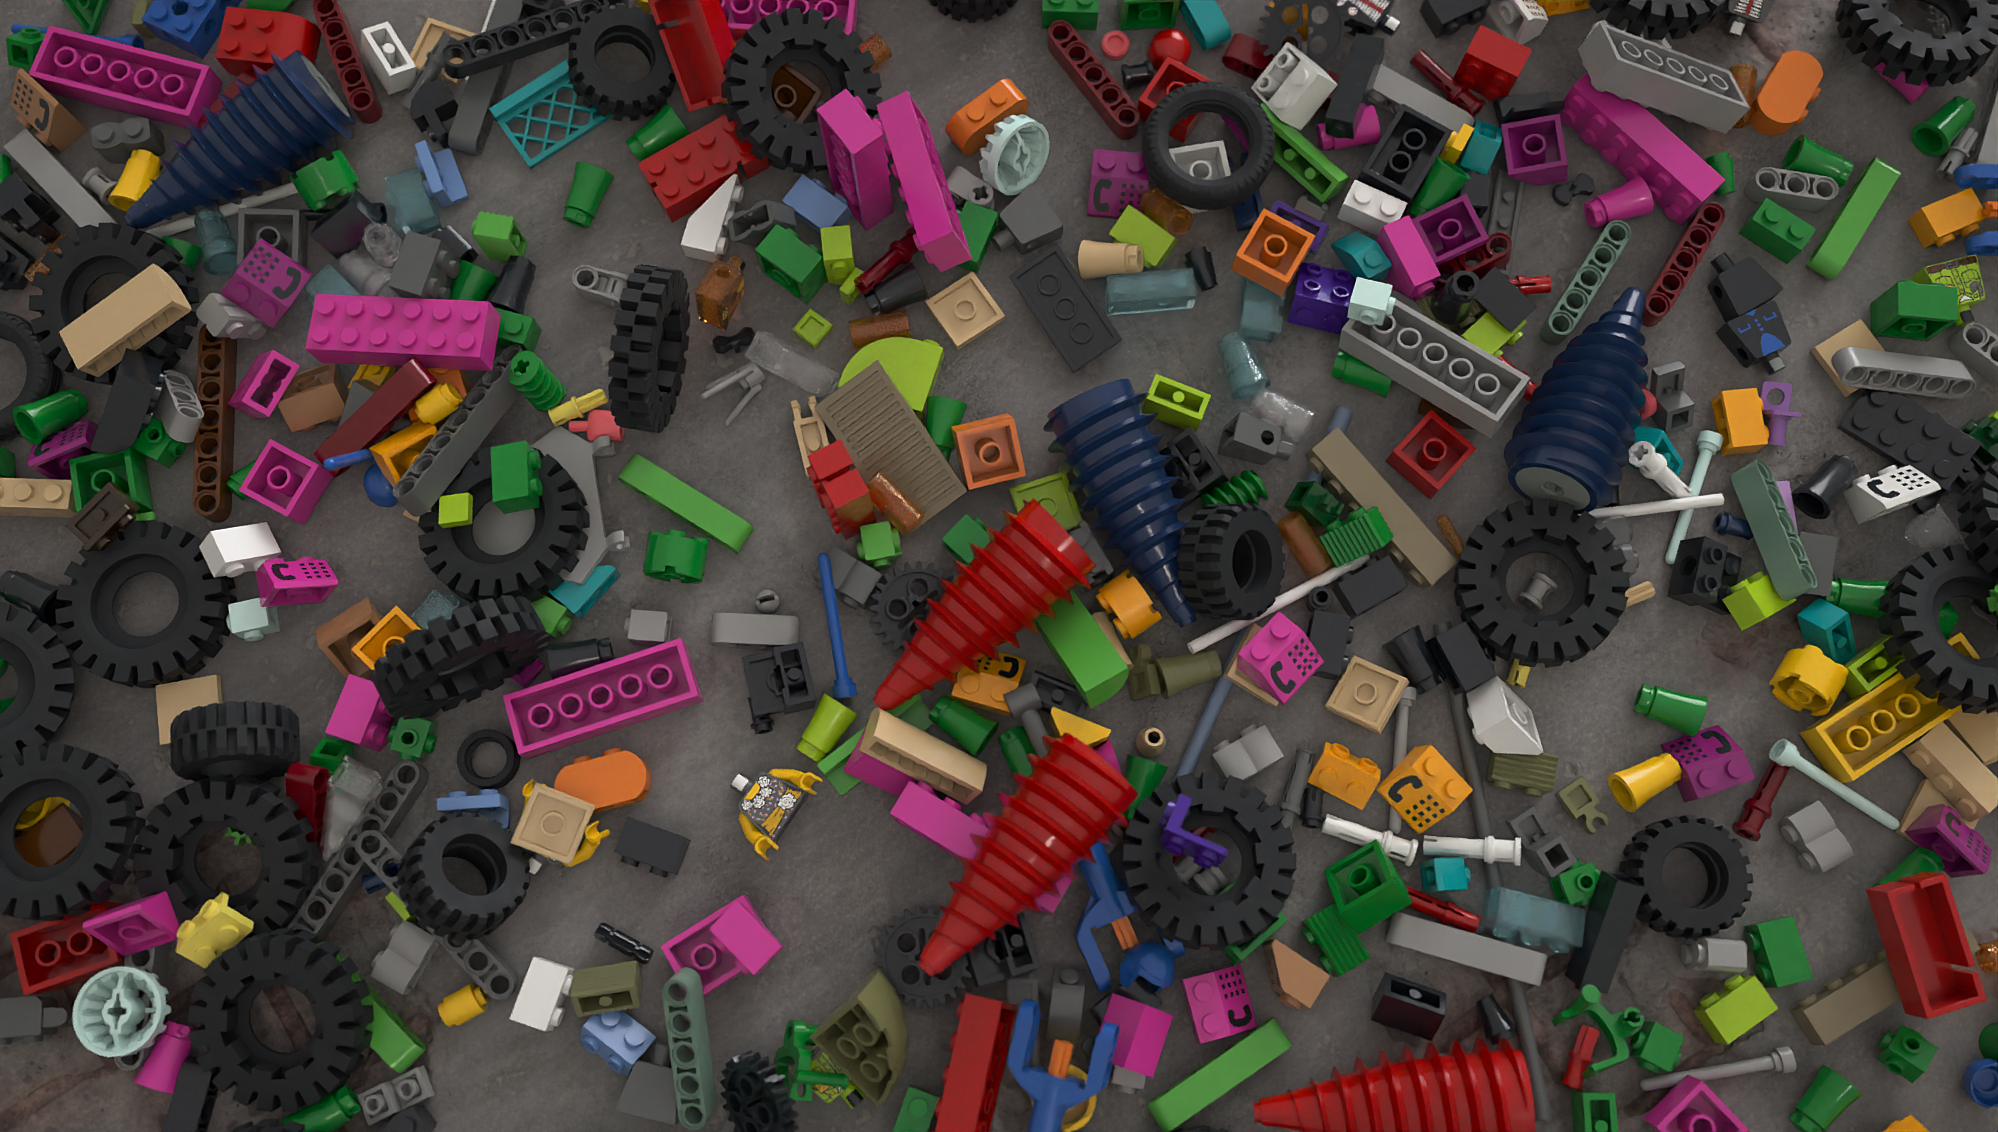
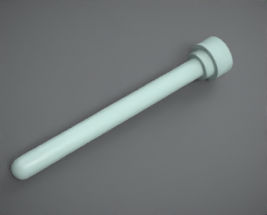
(1708, 444)
(1786, 754)

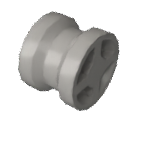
(1210, 881)

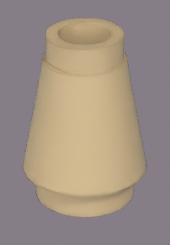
(1147, 748)

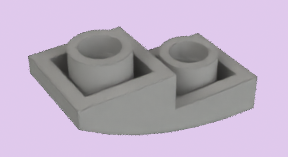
(396, 1095)

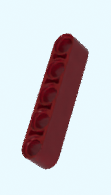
(1247, 58)
(1088, 68)
(348, 70)
(1686, 253)
(378, 413)

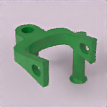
(1612, 1025)
(795, 1038)

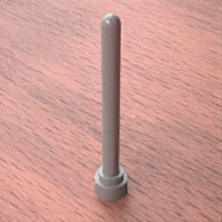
(1400, 745)
(1779, 1060)

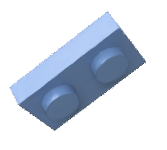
(442, 174)
(486, 803)
(616, 1040)

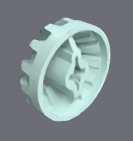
(1022, 152)
(100, 1005)

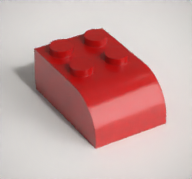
(251, 35)
(62, 952)

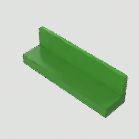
(832, 766)

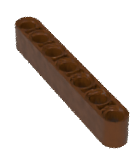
(219, 434)

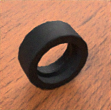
(467, 749)

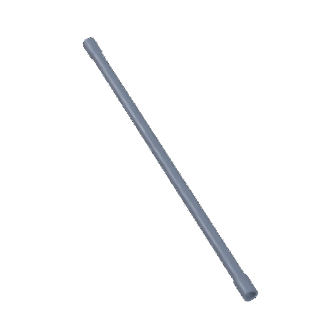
(1212, 709)

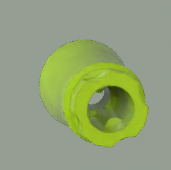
(825, 728)

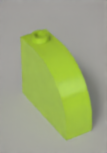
(909, 363)

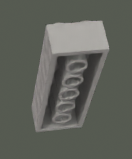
(1662, 78)
(1438, 367)

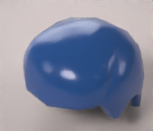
(378, 487)
(1981, 1082)

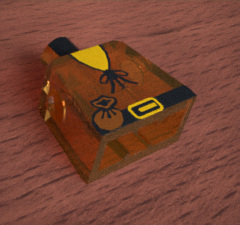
(720, 292)

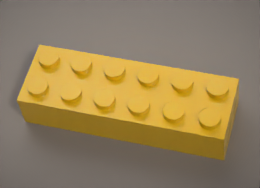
(1878, 723)

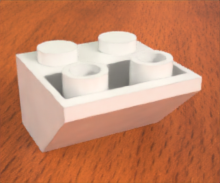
(1293, 86)

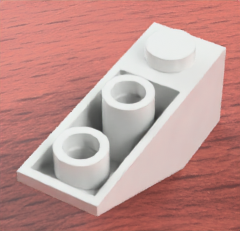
(708, 226)

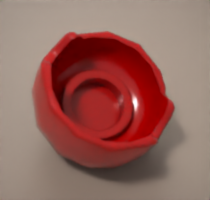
(1169, 43)

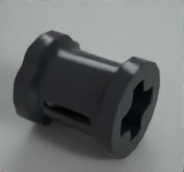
(1137, 74)

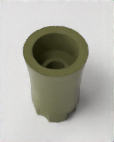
(1186, 671)

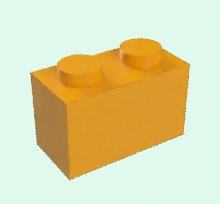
(1948, 218)
(1740, 421)

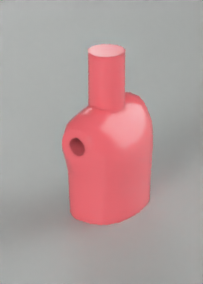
(598, 424)

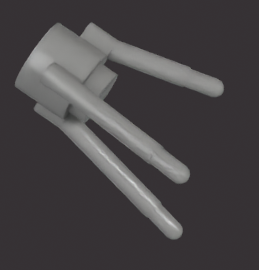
(747, 377)

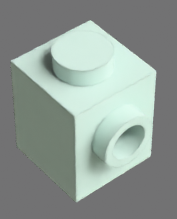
(1371, 302)
(251, 620)

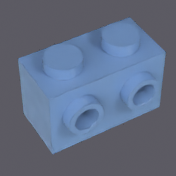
(817, 206)

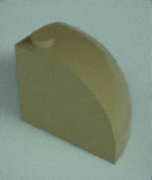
(868, 1036)

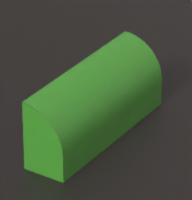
(1305, 161)
(1083, 651)

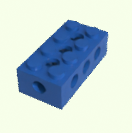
(188, 23)

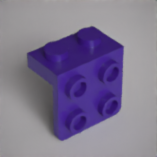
(1321, 298)
(1180, 841)

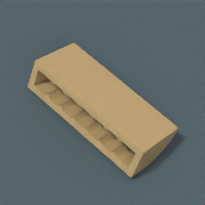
(124, 320)
(923, 756)

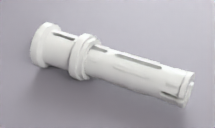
(1654, 466)
(1358, 834)
(1488, 849)

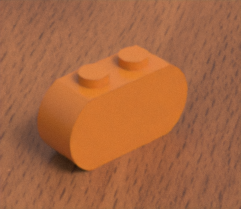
(1786, 93)
(977, 119)
(606, 781)

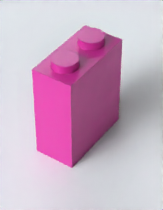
(1413, 267)
(263, 384)

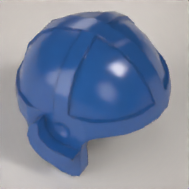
(1150, 961)

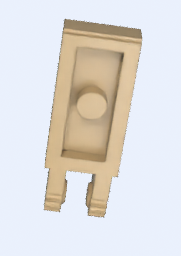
(809, 431)

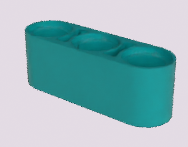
(1205, 22)

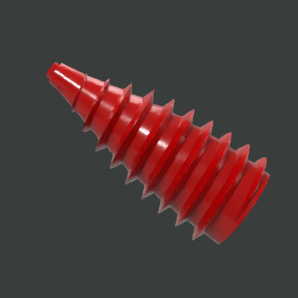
(990, 601)
(1030, 845)
(1414, 1095)

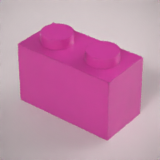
(746, 939)

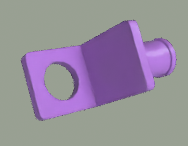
(1777, 414)

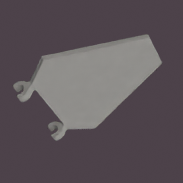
(505, 533)

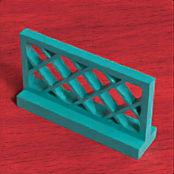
(537, 93)

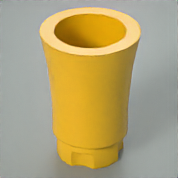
(135, 179)
(1643, 781)

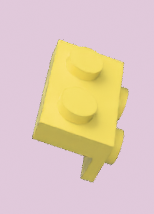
(212, 931)

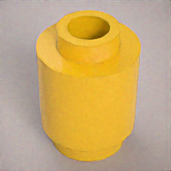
(438, 403)
(463, 1005)

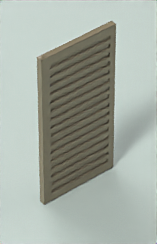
(890, 439)

